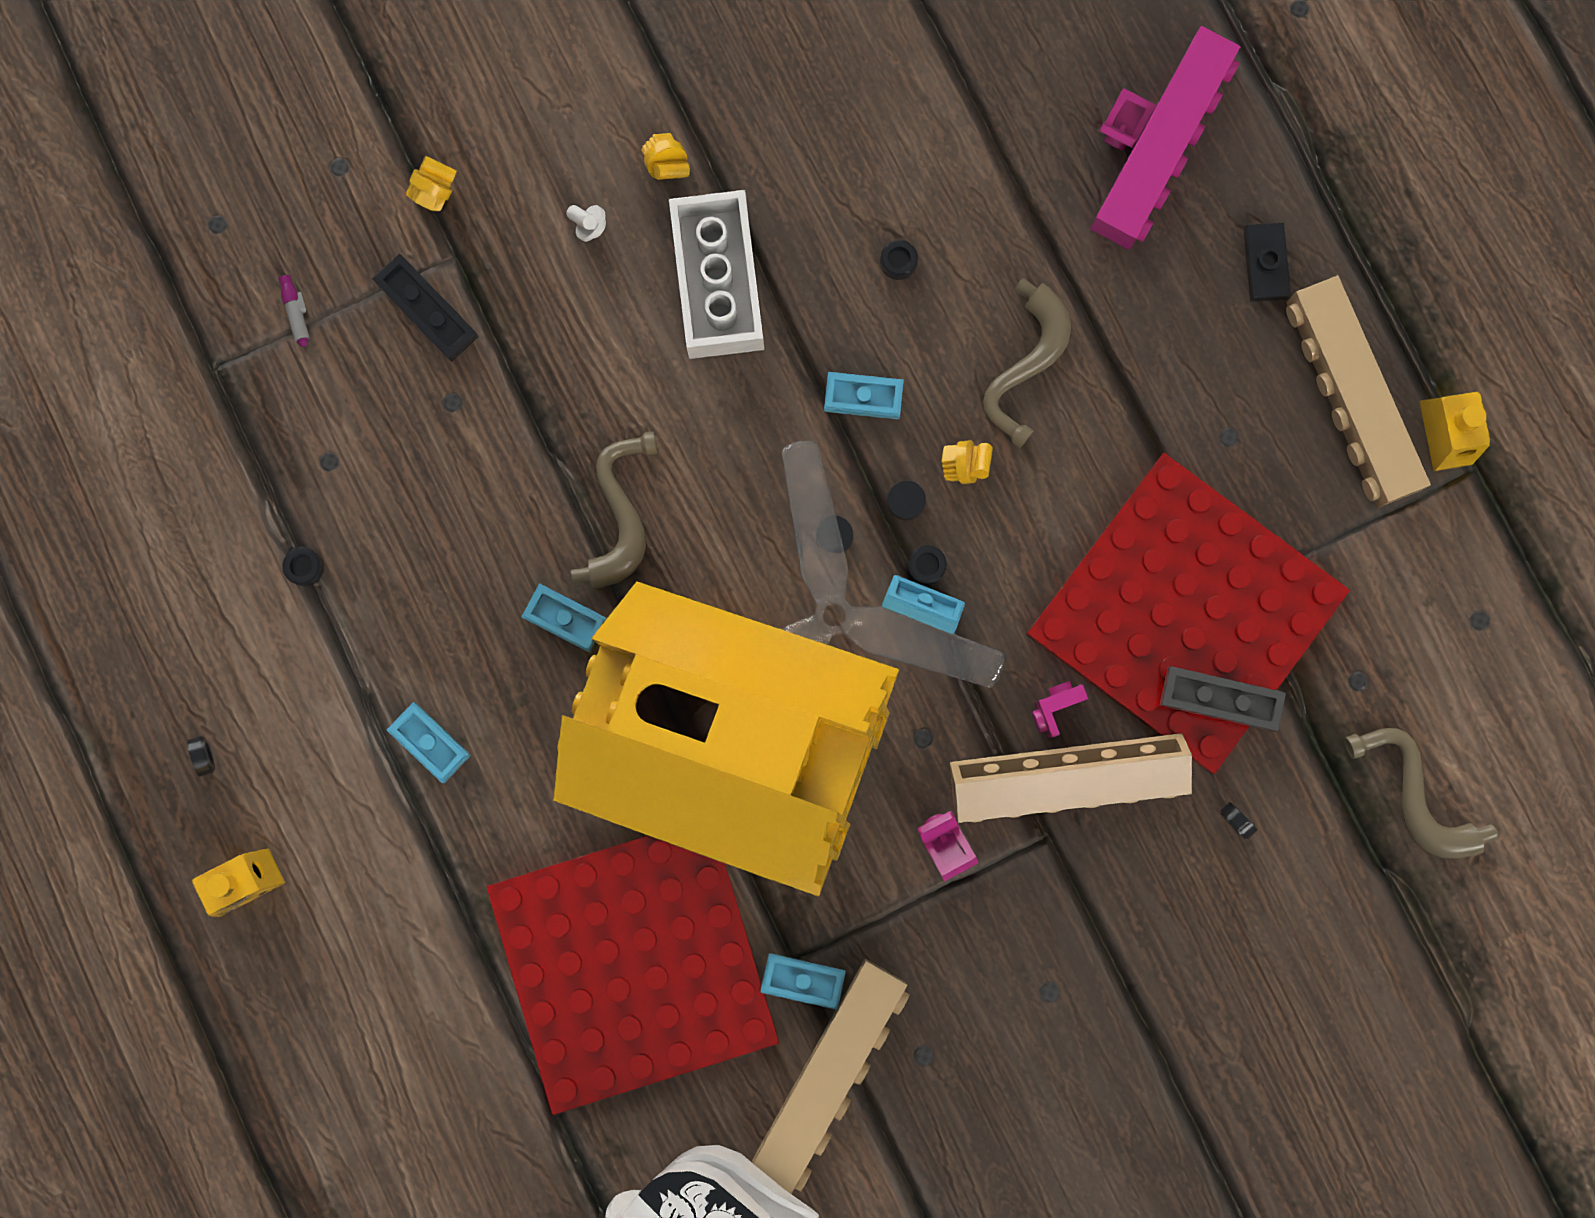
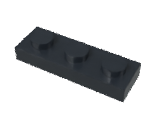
(425, 307)

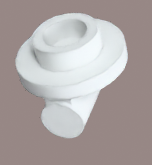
(589, 222)

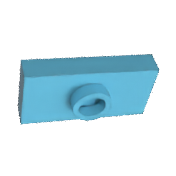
(863, 395)
(923, 604)
(563, 617)
(428, 742)
(803, 981)

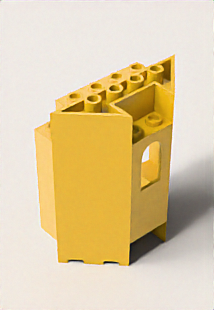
(779, 756)

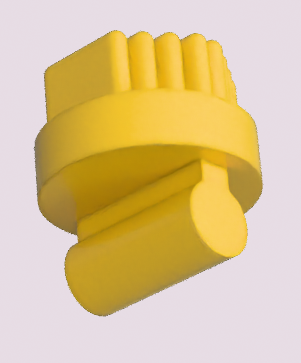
(665, 157)
(431, 184)
(966, 461)

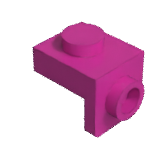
(1127, 120)
(1060, 697)
(946, 845)

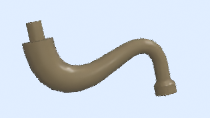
(1055, 337)
(632, 538)
(1431, 836)

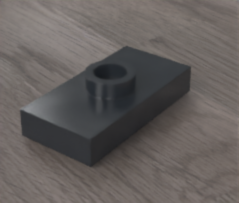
(1267, 262)

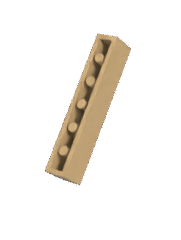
(1356, 392)
(1071, 778)
(829, 1074)

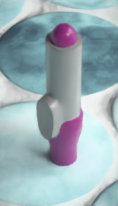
(295, 309)

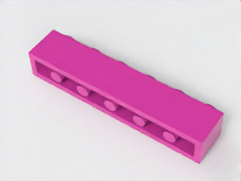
(1165, 138)

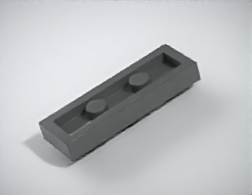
(1222, 699)

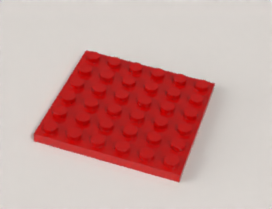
(1187, 588)
(630, 969)

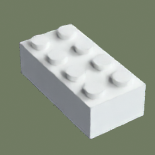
(716, 274)

